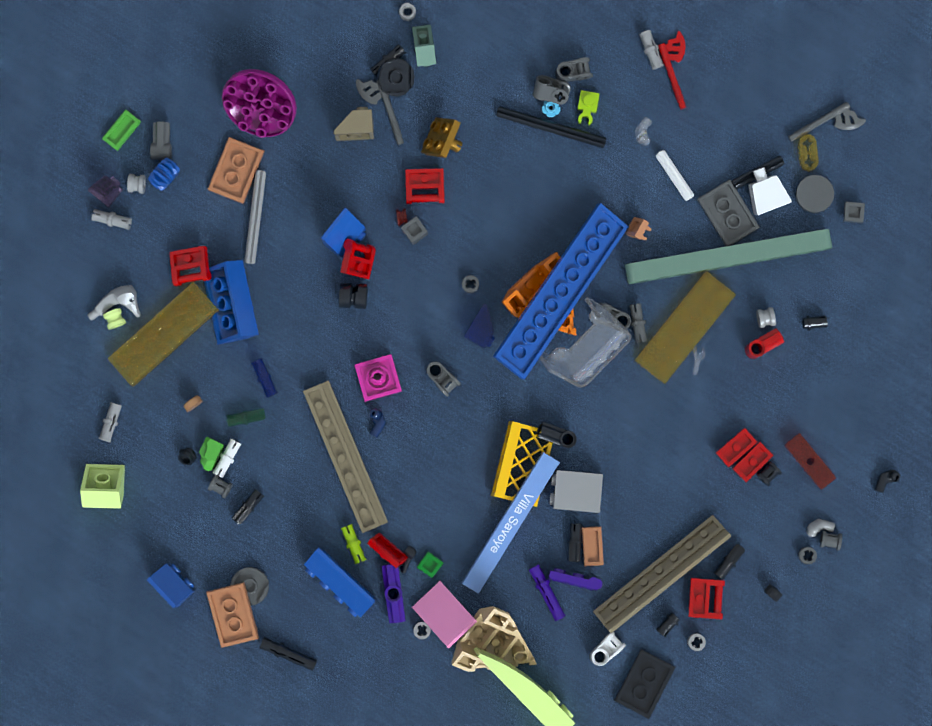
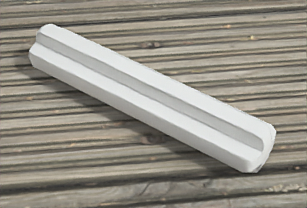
(674, 175)

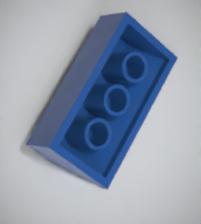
(231, 296)
(337, 579)

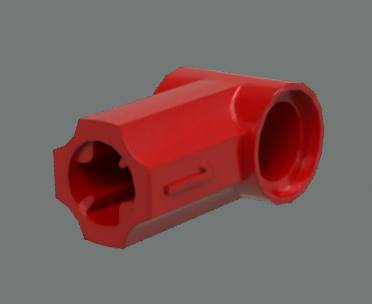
(765, 343)

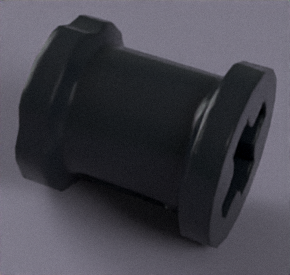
(769, 473)

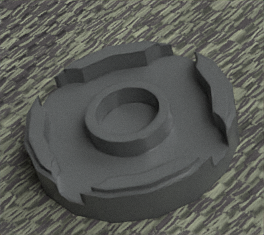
(814, 193)
(255, 582)

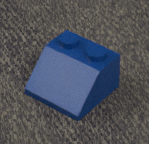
(171, 584)

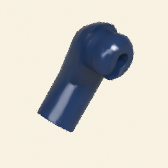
(378, 420)

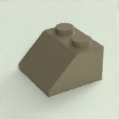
(356, 126)

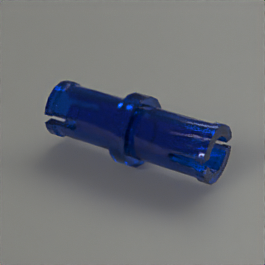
(264, 378)

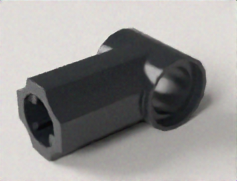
(555, 434)

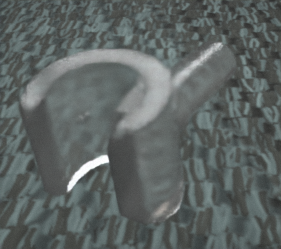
(698, 357)

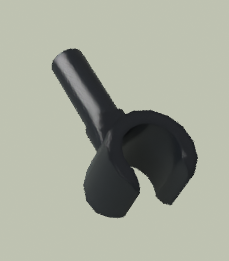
(410, 552)

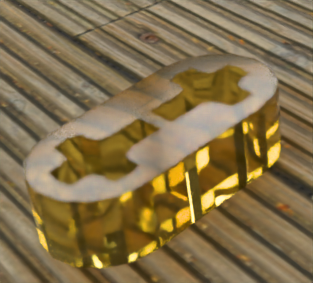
(812, 152)

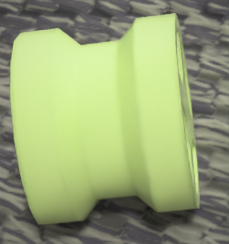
(114, 318)

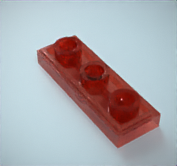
(817, 470)

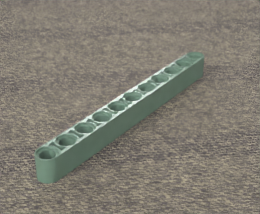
(728, 256)

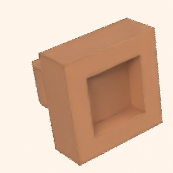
(637, 228)

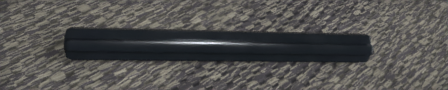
(551, 127)

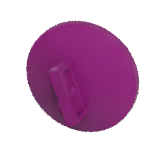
(259, 103)

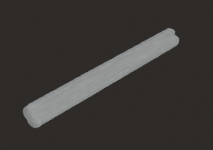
(255, 217)

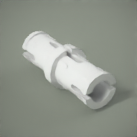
(226, 458)

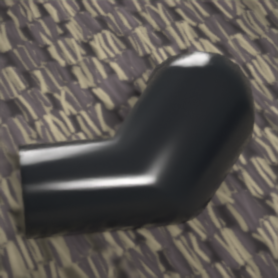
(885, 478)

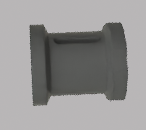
(220, 486)
(831, 540)

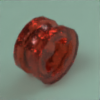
(401, 216)

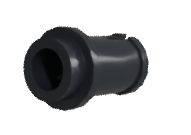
(814, 322)
(668, 624)

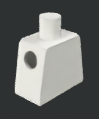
(767, 192)

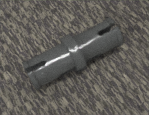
(638, 323)

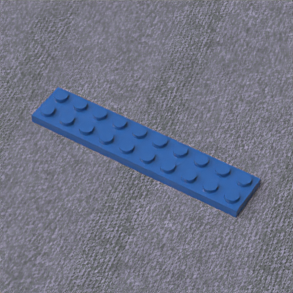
(560, 291)

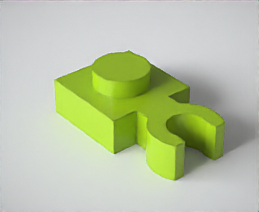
(588, 104)

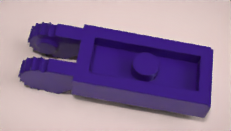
(576, 580)

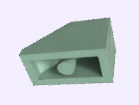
(424, 45)

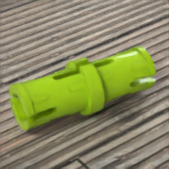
(353, 544)

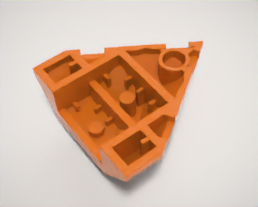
(523, 291)

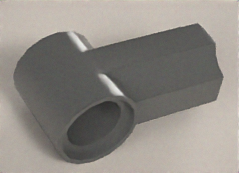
(161, 145)

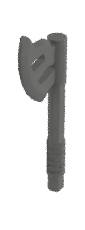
(374, 100)
(844, 109)

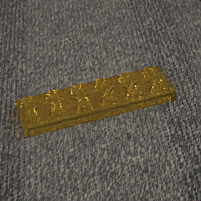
(685, 327)
(163, 334)

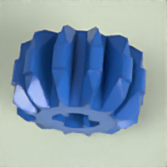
(164, 174)

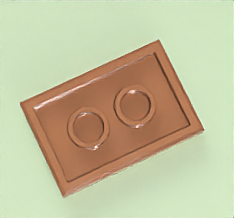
(236, 170)
(232, 615)

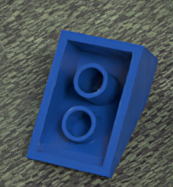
(344, 227)

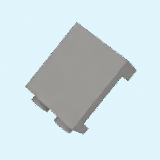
(576, 491)

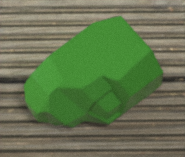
(210, 453)

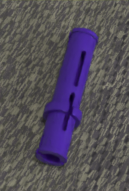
(546, 592)

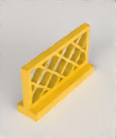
(508, 455)

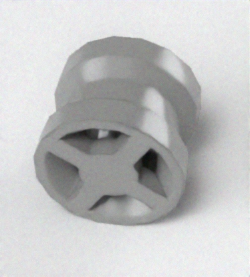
(136, 183)
(766, 317)

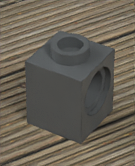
(414, 230)

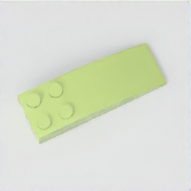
(532, 695)

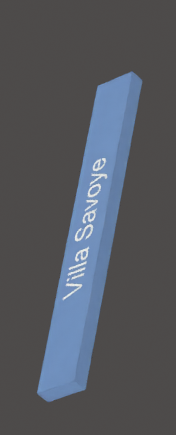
(510, 522)

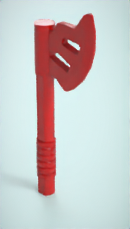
(664, 49)

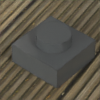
(854, 212)

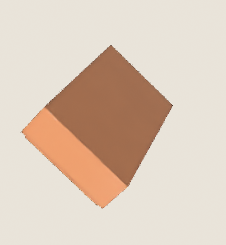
(592, 546)

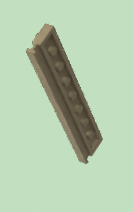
(345, 456)
(661, 574)

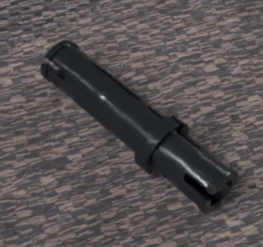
(282, 651)

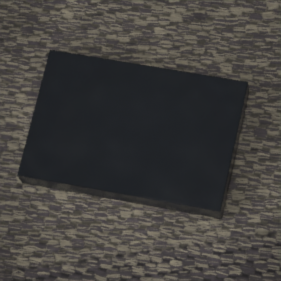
(644, 683)

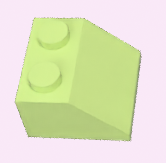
(102, 486)

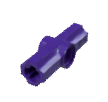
(395, 607)

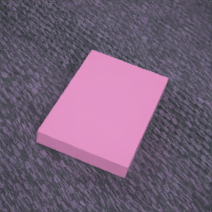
(444, 614)

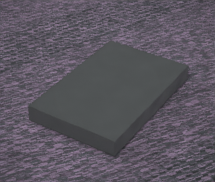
(728, 213)

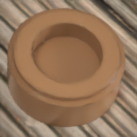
(192, 403)

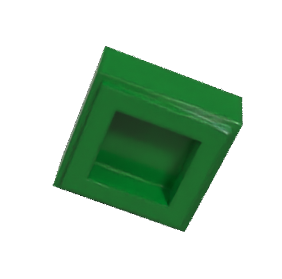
(430, 564)

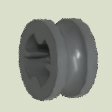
(470, 278)
(813, 557)

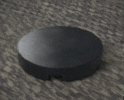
(395, 77)

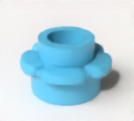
(550, 112)

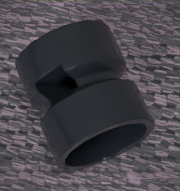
(353, 295)

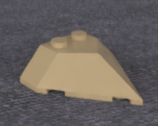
(495, 634)

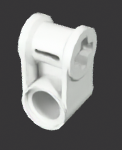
(607, 649)

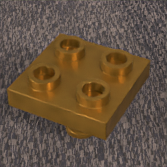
(442, 138)

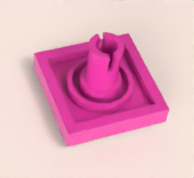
(378, 378)

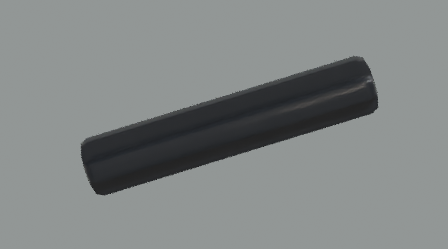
(749, 176)

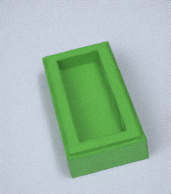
(121, 130)

